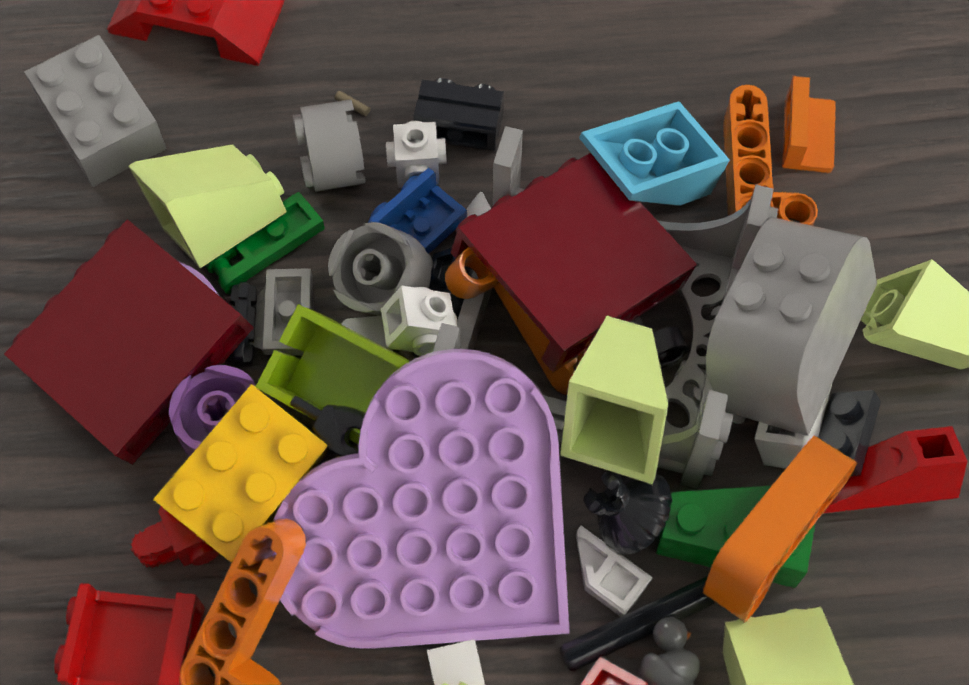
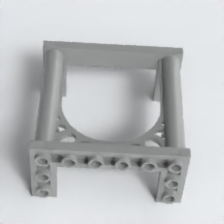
(719, 253)

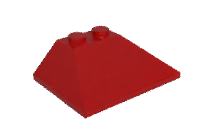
(238, 26)

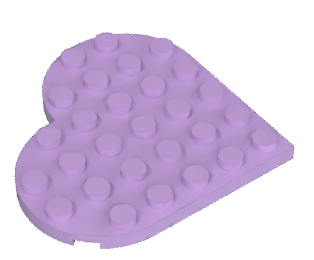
(441, 516)

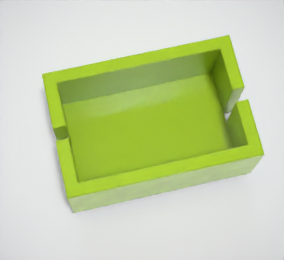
(335, 366)

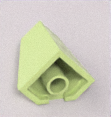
(921, 315)

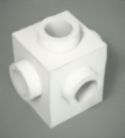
(415, 150)
(414, 318)

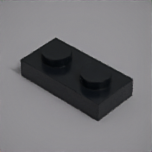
(850, 424)

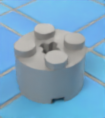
(331, 146)
(362, 252)

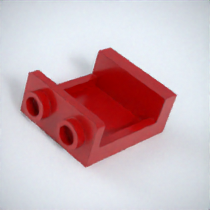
(126, 638)

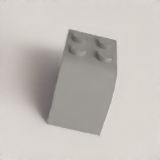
(789, 322)

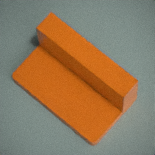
(808, 129)

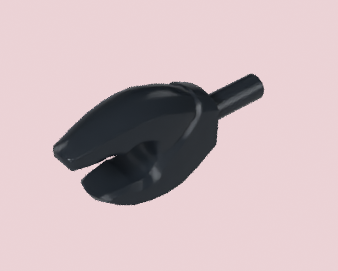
(332, 424)

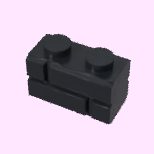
(461, 112)

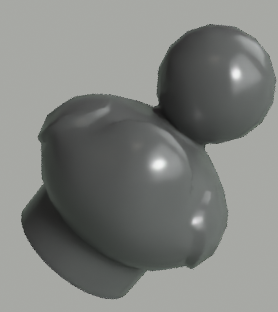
(677, 664)

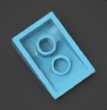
(658, 155)

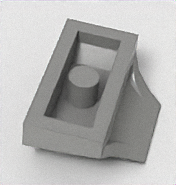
(277, 304)

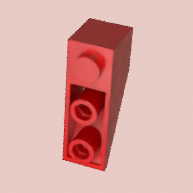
(906, 470)

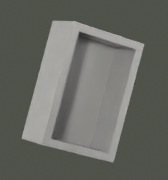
(96, 110)

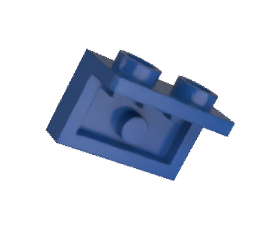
(421, 211)

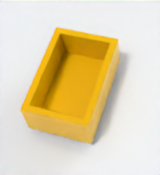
(241, 472)

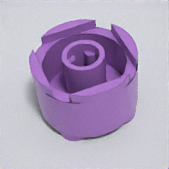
(204, 401)

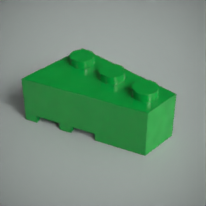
(706, 519)

